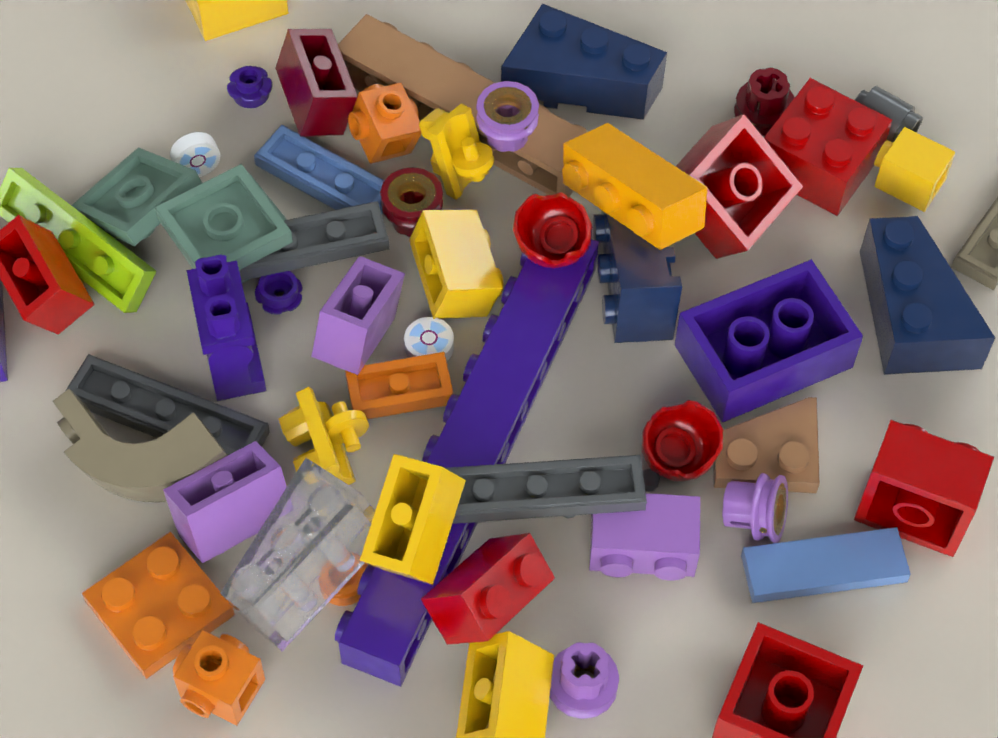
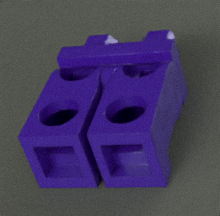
(225, 328)

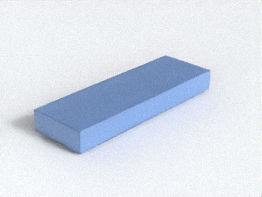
(317, 170)
(825, 565)

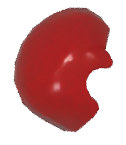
(552, 230)
(682, 441)

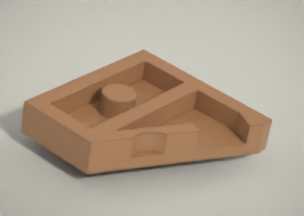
(775, 445)

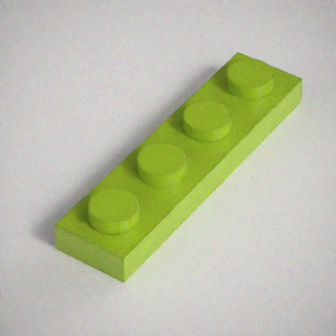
(92, 252)

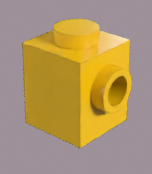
(913, 168)

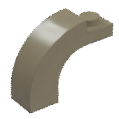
(137, 469)

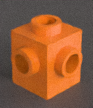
(385, 122)
(218, 677)

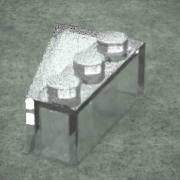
(300, 555)

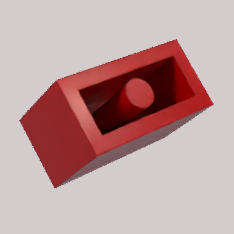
(40, 276)
(488, 589)

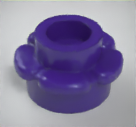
(249, 86)
(279, 282)

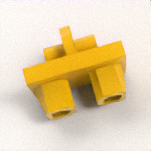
(456, 148)
(328, 433)

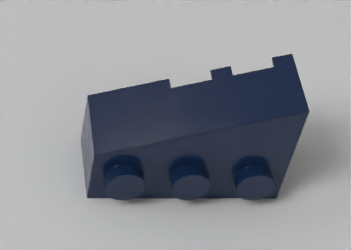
(585, 66)
(640, 284)
(918, 303)

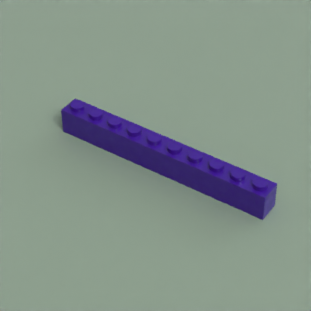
(479, 430)

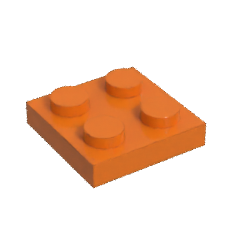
(158, 604)

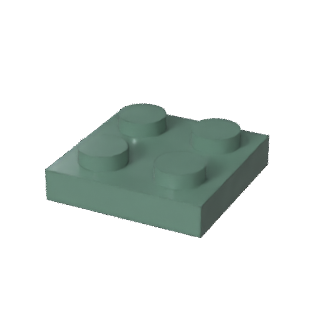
(127, 196)
(224, 218)

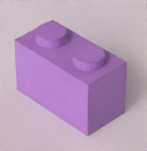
(357, 315)
(226, 501)
(651, 541)

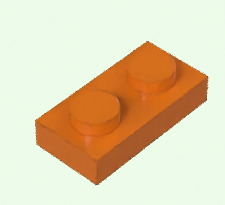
(400, 386)

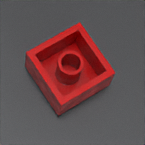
(828, 143)
(743, 182)
(924, 487)
(787, 690)

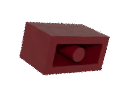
(316, 82)

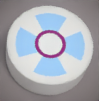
(196, 152)
(428, 337)

